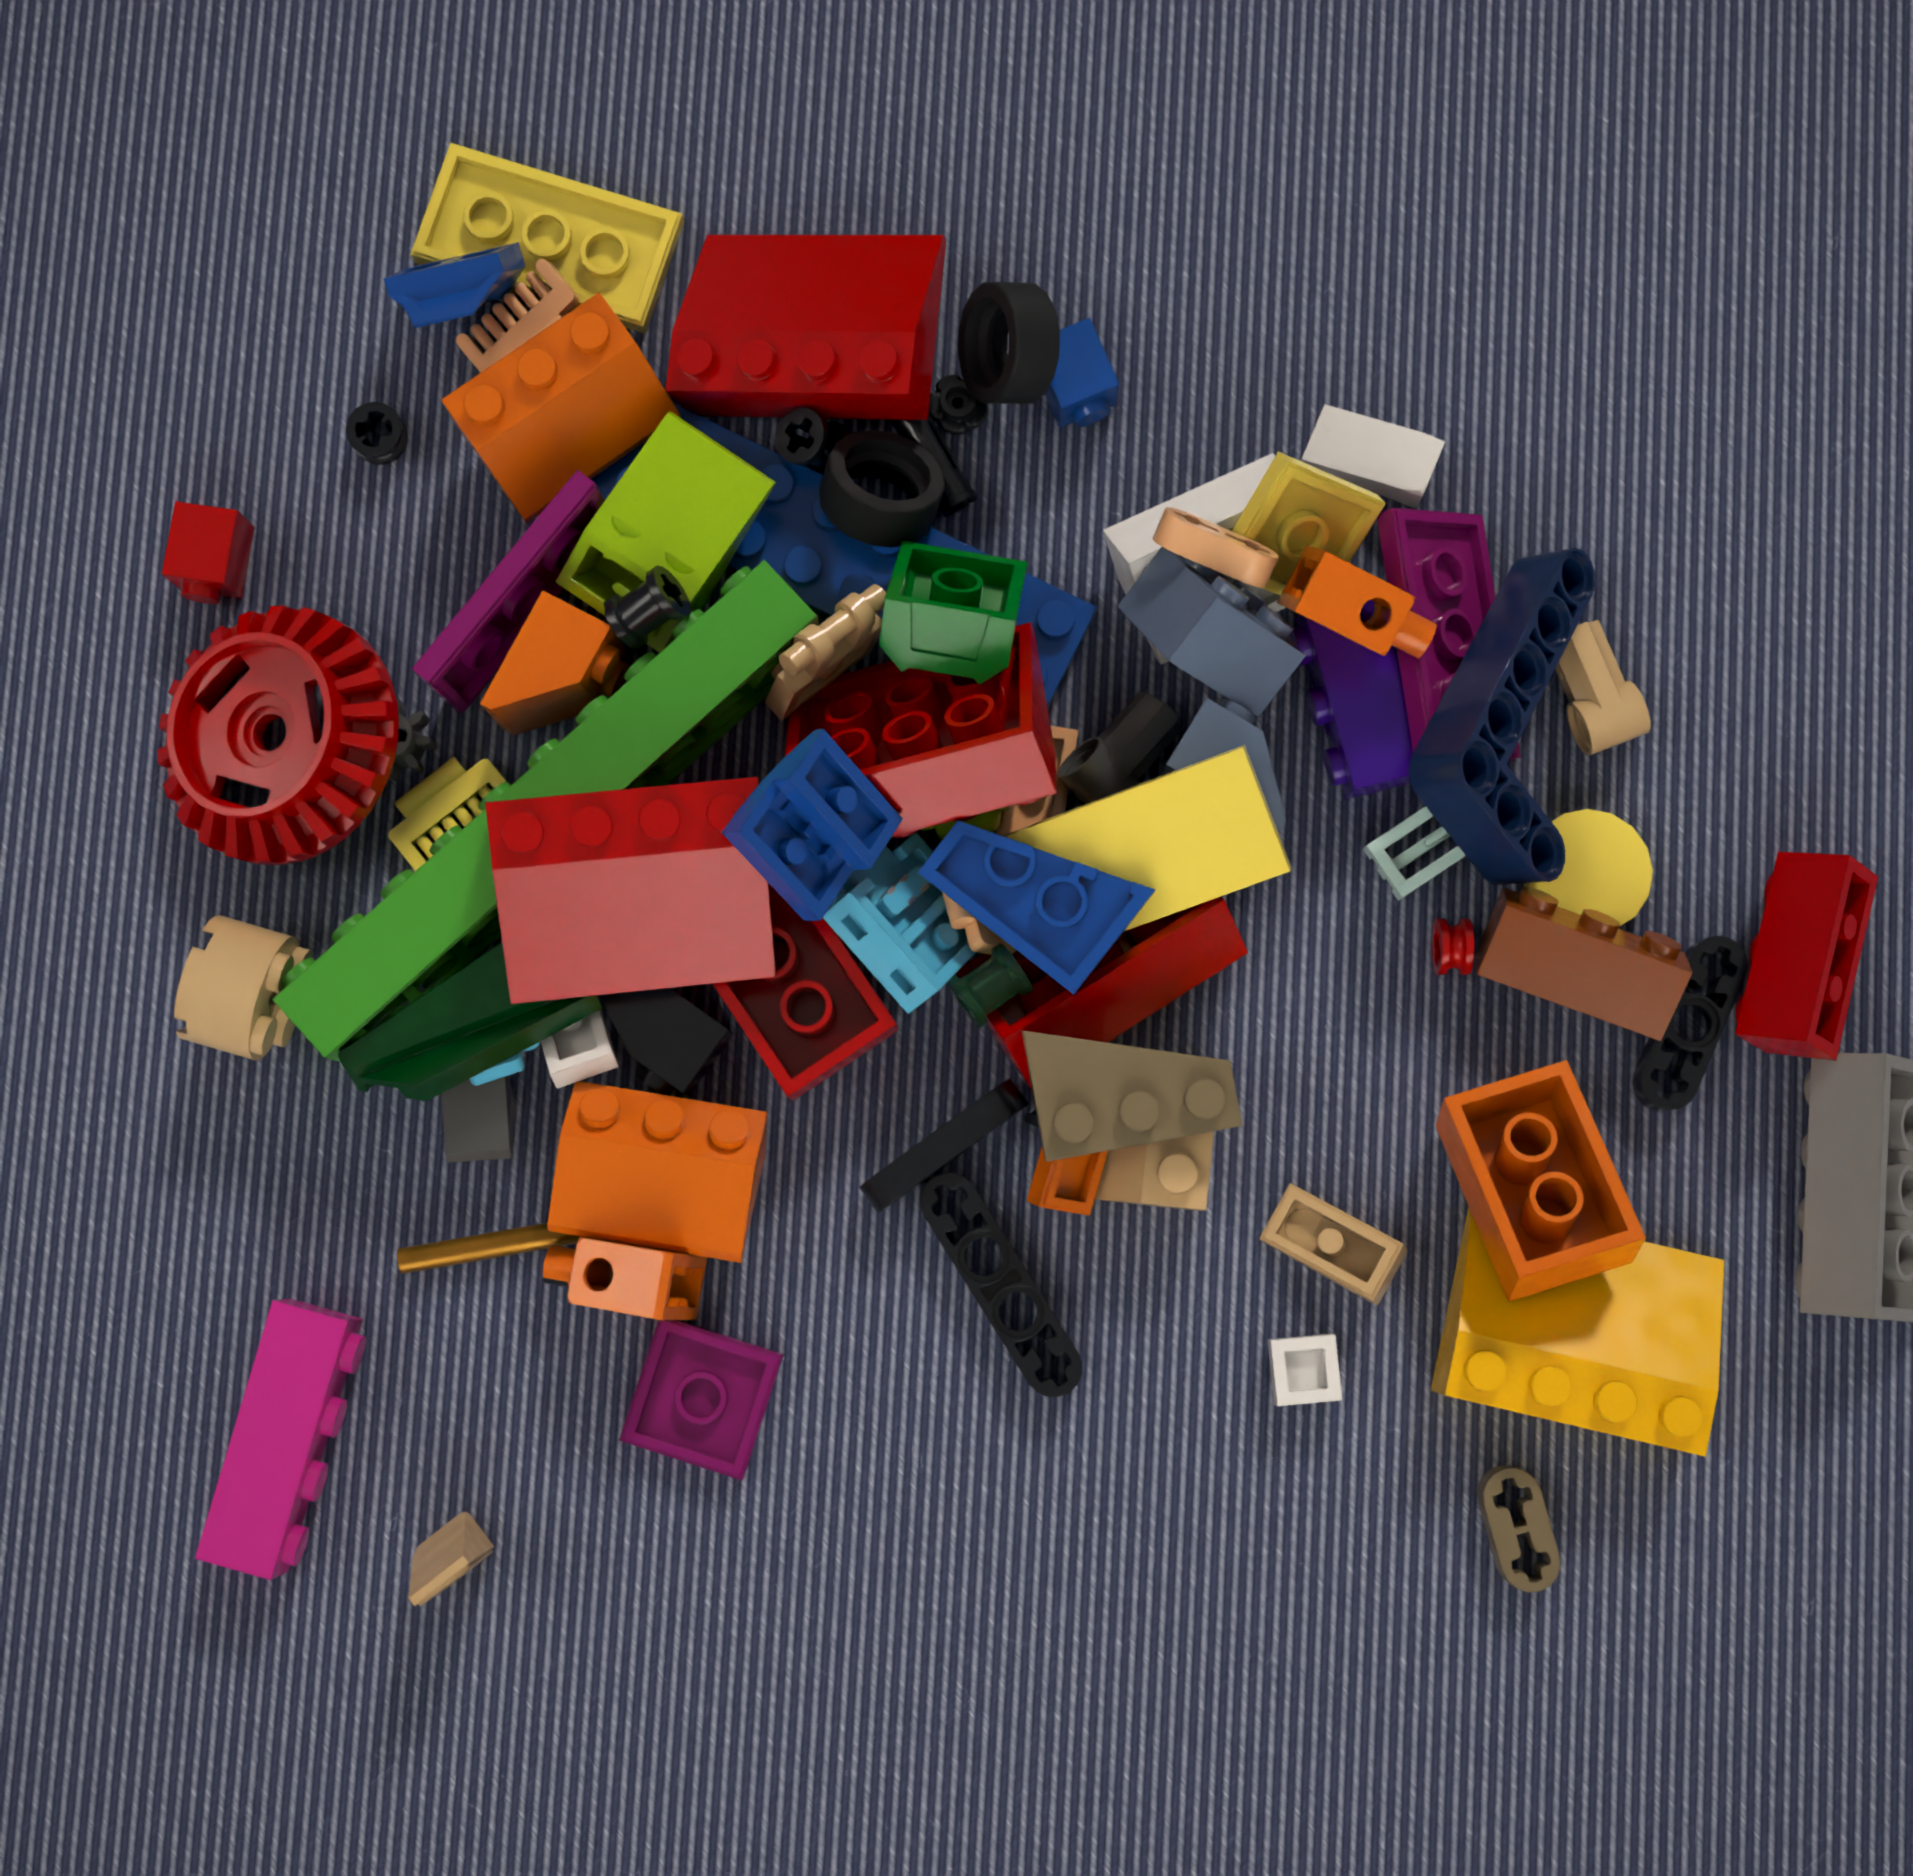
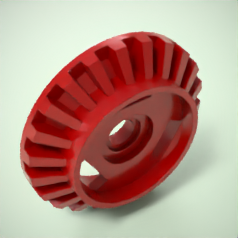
(315, 781)

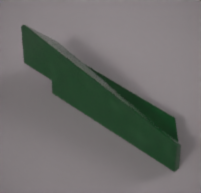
(456, 1032)

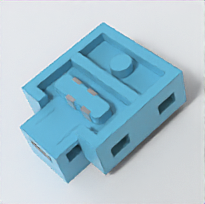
(900, 925)

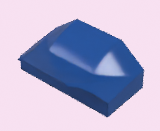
(455, 284)

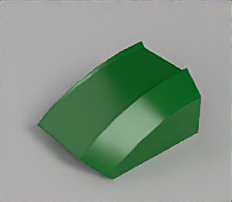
(952, 611)

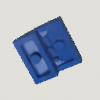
(812, 825)

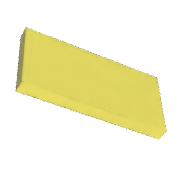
(585, 231)
(1179, 834)

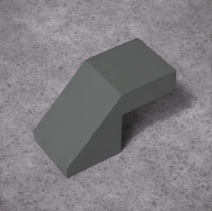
(479, 1121)

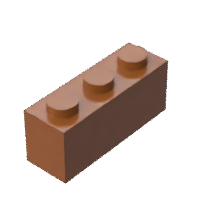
(1583, 961)

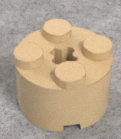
(231, 987)

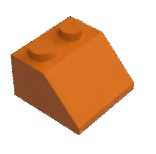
(555, 667)

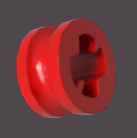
(1452, 946)

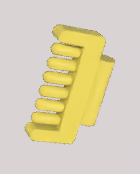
(435, 802)

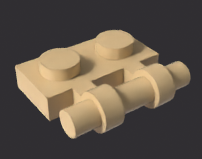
(826, 651)

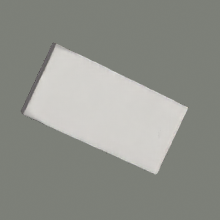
(1373, 454)

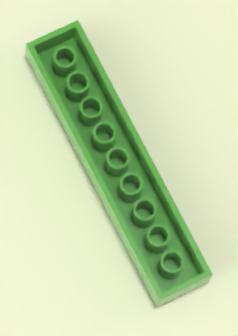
(635, 739)

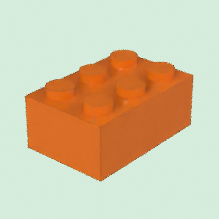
(1539, 1180)

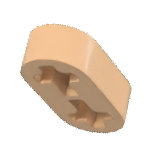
(1215, 547)

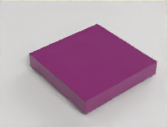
(701, 1397)

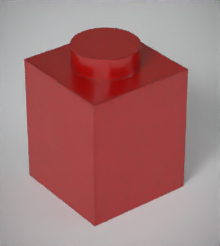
(208, 552)

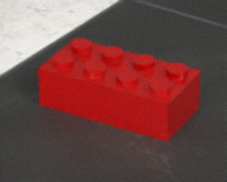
(815, 1009)

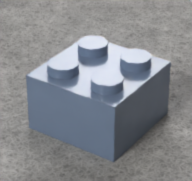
(1213, 629)

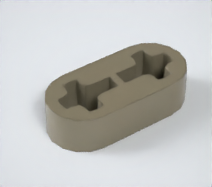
(1533, 1523)

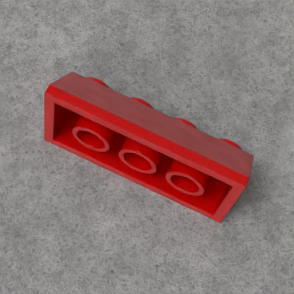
(1131, 982)

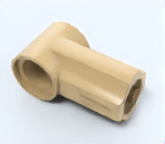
(1601, 703)

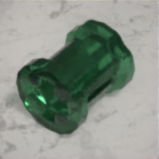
(990, 985)

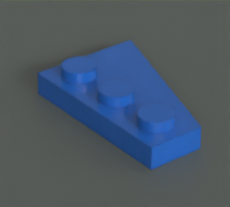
(1037, 902)

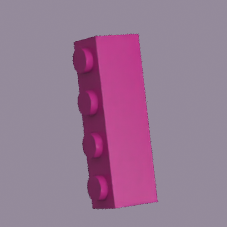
(281, 1439)

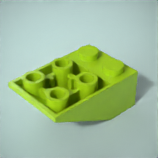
(675, 508)

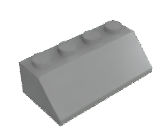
(1858, 1188)

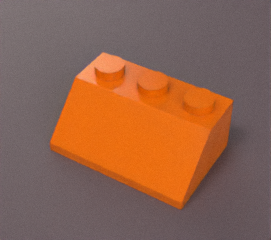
(560, 405)
(657, 1171)

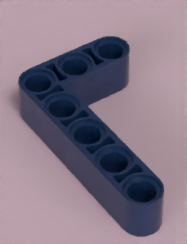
(1472, 734)

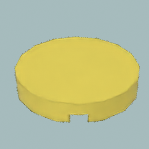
(1603, 866)

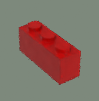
(1806, 954)

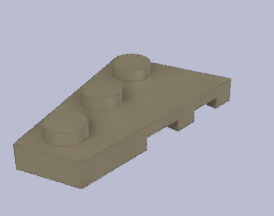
(1123, 1095)

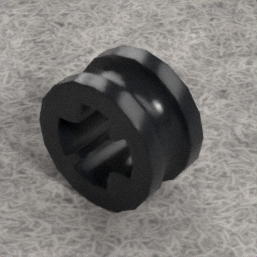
(364, 420)

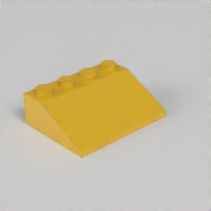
(1602, 1353)

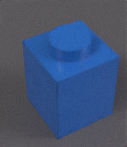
(1083, 378)

